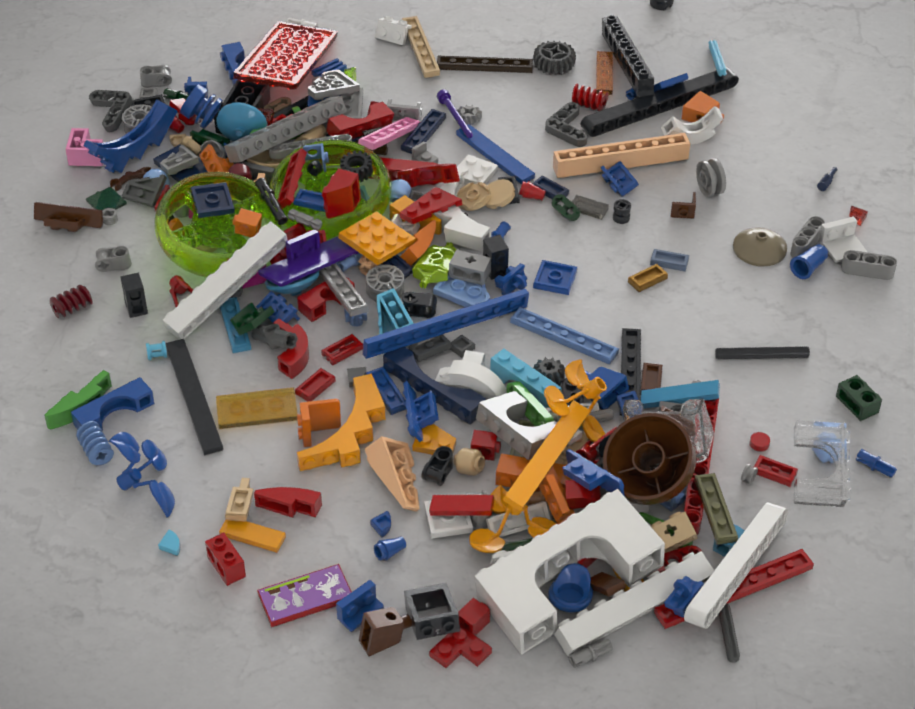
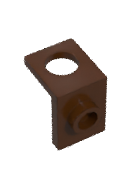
(684, 209)

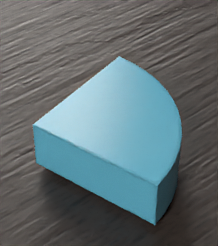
(170, 543)

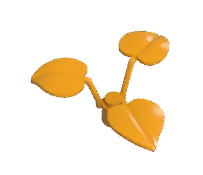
(590, 389)
(490, 542)

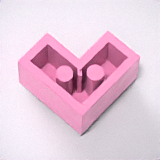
(78, 154)

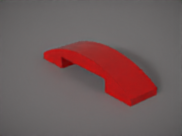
(430, 174)

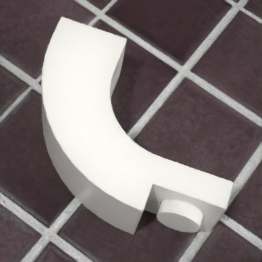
(695, 131)
(472, 376)

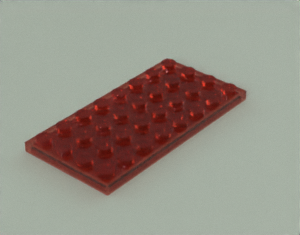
(285, 55)

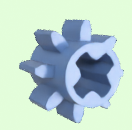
(355, 320)

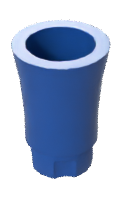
(807, 262)

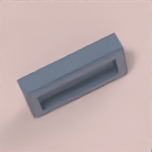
(669, 260)

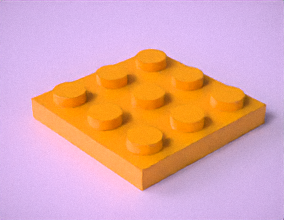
(377, 238)

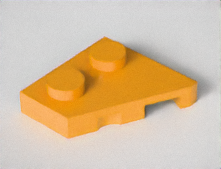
(432, 439)

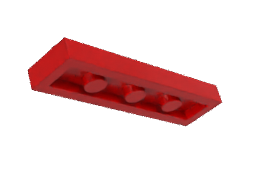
(291, 178)

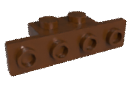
(67, 217)

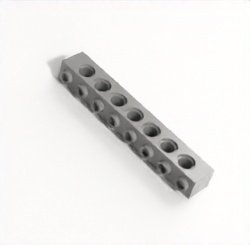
(285, 129)

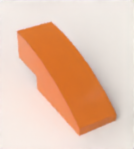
(423, 240)

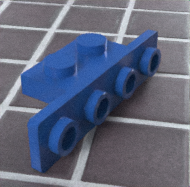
(420, 411)
(589, 474)

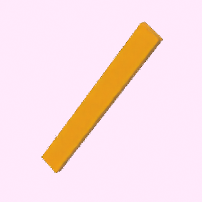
(546, 456)

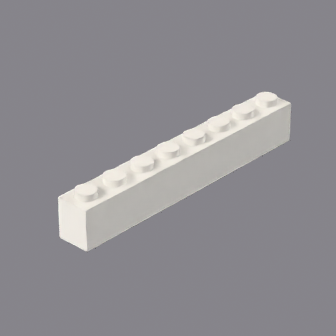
(225, 281)
(629, 605)

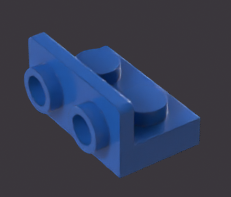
(281, 310)
(352, 607)

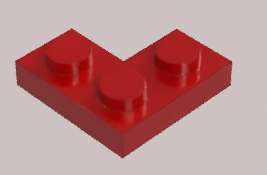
(458, 644)

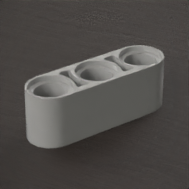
(807, 236)
(869, 265)

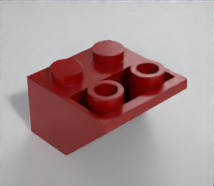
(341, 193)

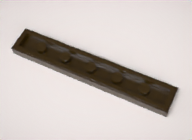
(490, 64)

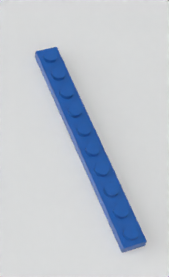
(444, 323)

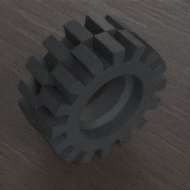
(358, 159)

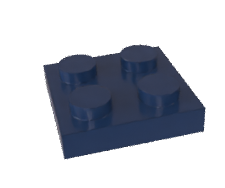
(212, 200)

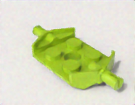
(434, 264)

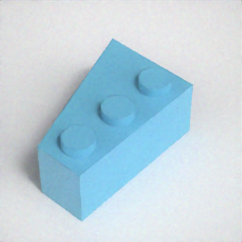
(391, 312)

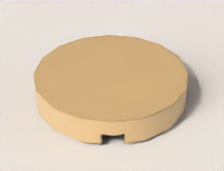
(501, 193)
(474, 196)

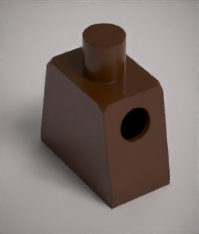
(382, 629)

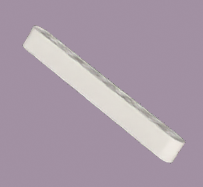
(735, 566)

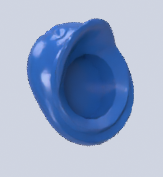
(571, 589)

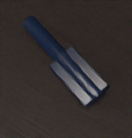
(826, 180)

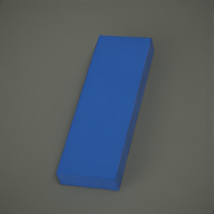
(388, 390)

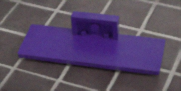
(306, 257)

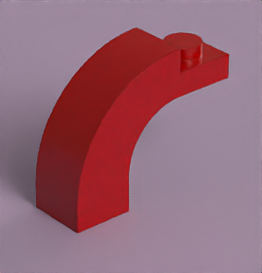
(293, 360)

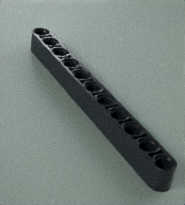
(660, 102)

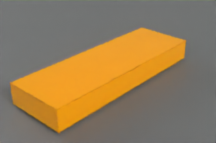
(253, 534)

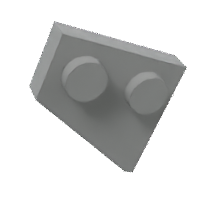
(179, 161)

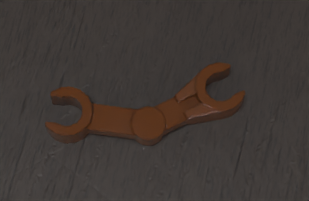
(128, 176)

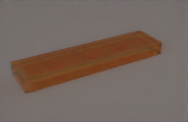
(604, 72)

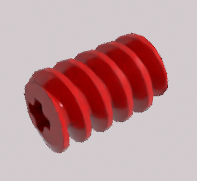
(589, 98)

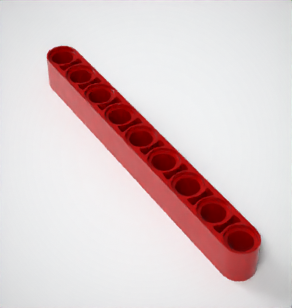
(693, 503)

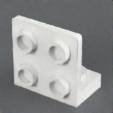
(840, 237)

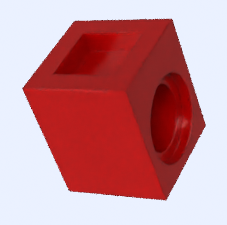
(486, 443)

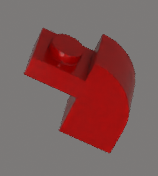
(579, 496)

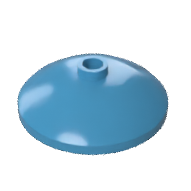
(239, 119)
(295, 287)

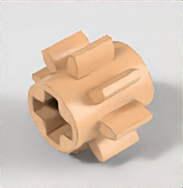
(365, 265)

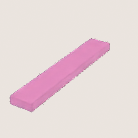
(389, 133)

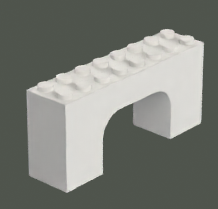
(602, 530)

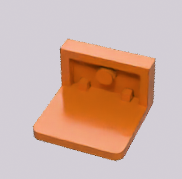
(316, 417)

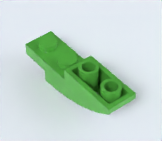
(61, 412)

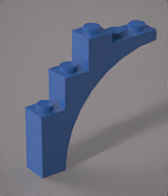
(134, 144)

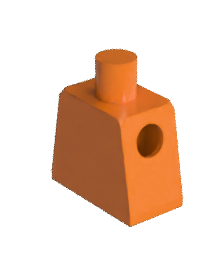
(698, 107)

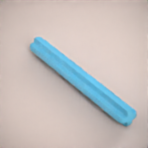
(717, 58)

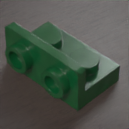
(204, 135)
(250, 318)

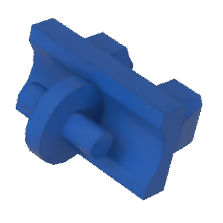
(513, 279)
(682, 595)

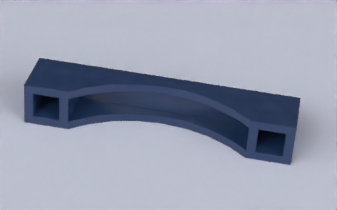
(456, 400)

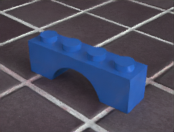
(233, 56)
(131, 396)

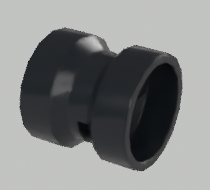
(621, 211)

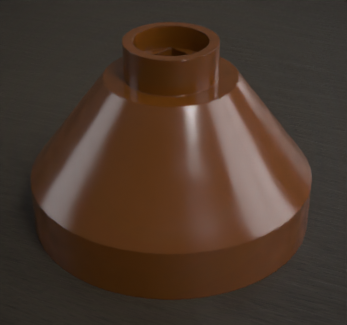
(647, 444)

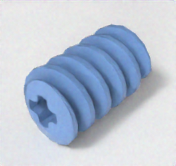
(94, 443)

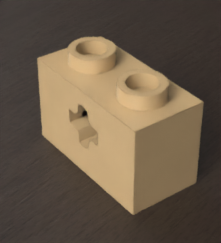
(682, 528)

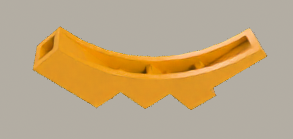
(357, 430)

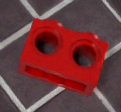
(225, 559)

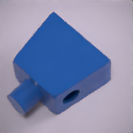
(615, 383)

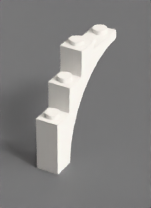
(459, 227)

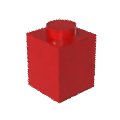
(474, 616)

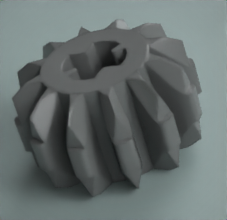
(551, 369)

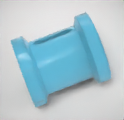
(160, 346)

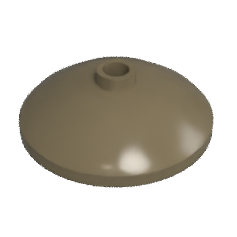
(760, 246)

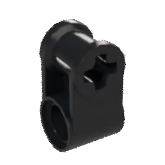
(420, 305)
(439, 465)

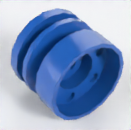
(199, 105)

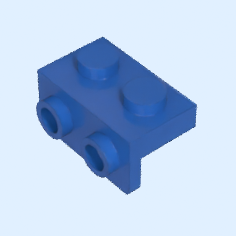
(620, 178)

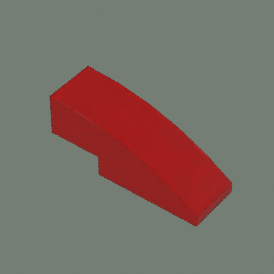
(289, 500)

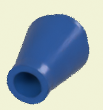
(387, 548)

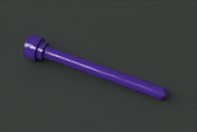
(444, 98)

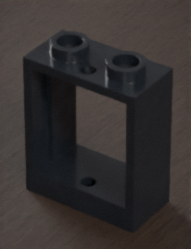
(429, 598)

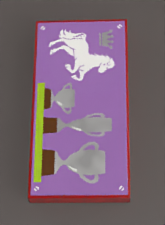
(303, 595)

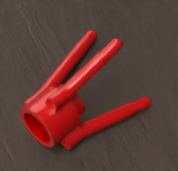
(178, 286)
(590, 452)

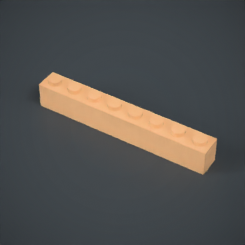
(630, 153)

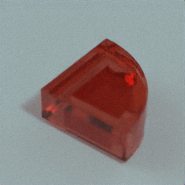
(859, 214)

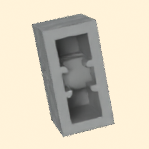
(470, 267)

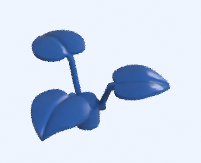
(131, 477)

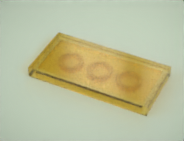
(256, 408)

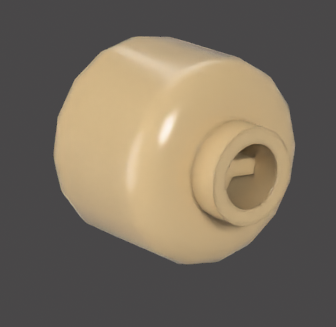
(469, 461)

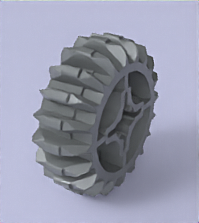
(554, 57)

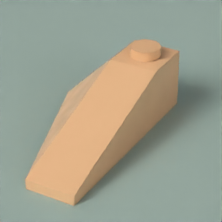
(393, 465)

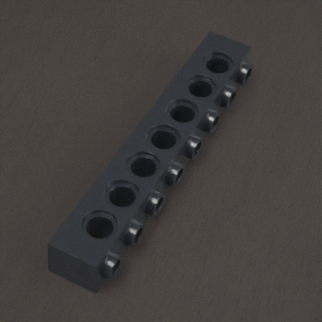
(628, 56)

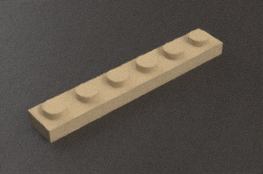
(421, 48)

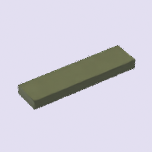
(716, 508)

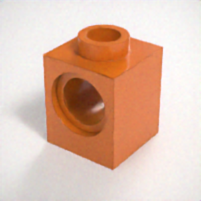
(247, 223)

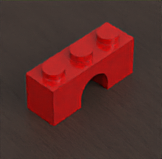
(313, 302)

